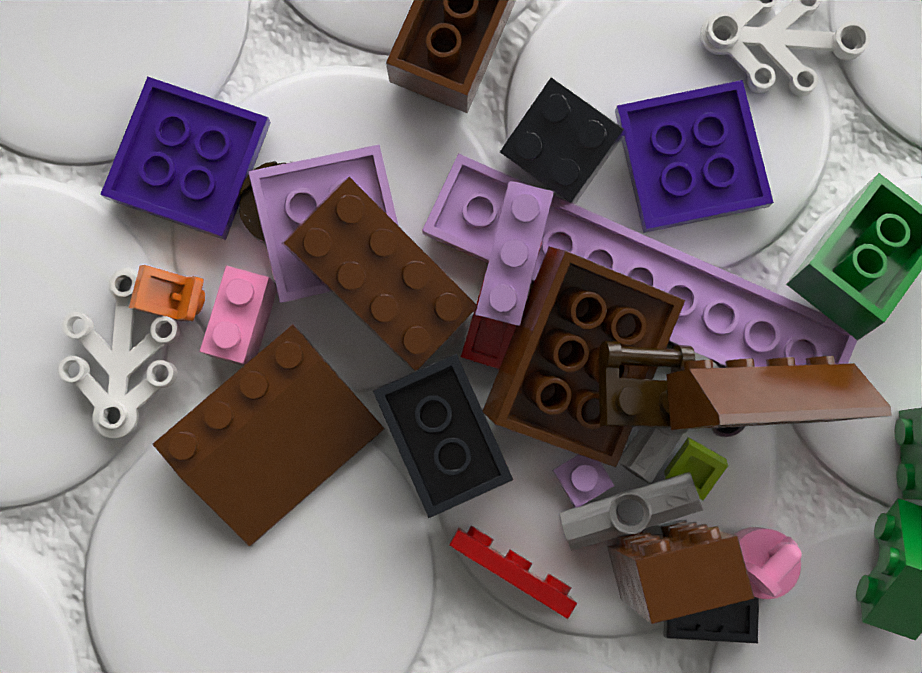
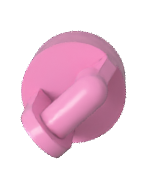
(770, 561)

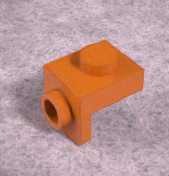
(167, 294)

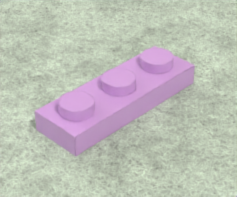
(514, 252)

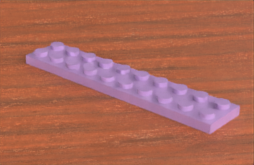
(721, 311)

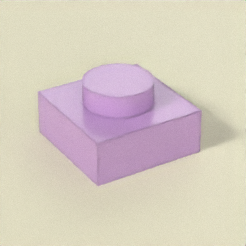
(582, 479)

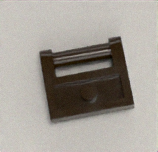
(636, 401)

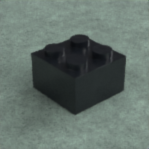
(563, 141)

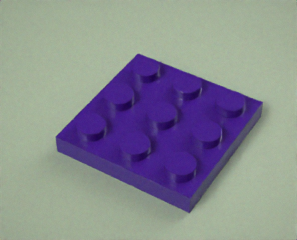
(693, 156)
(185, 158)

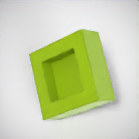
(701, 462)

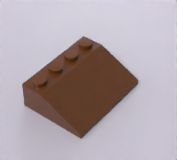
(552, 362)
(269, 436)

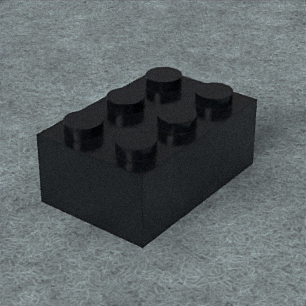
(442, 435)

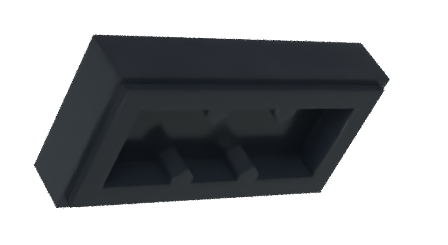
(725, 624)

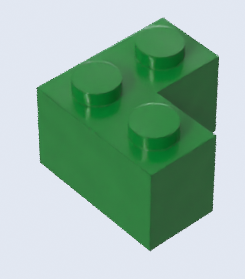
(893, 588)

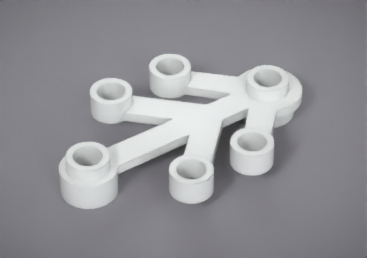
(775, 41)
(119, 361)

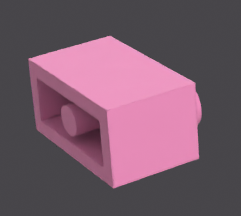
(239, 316)

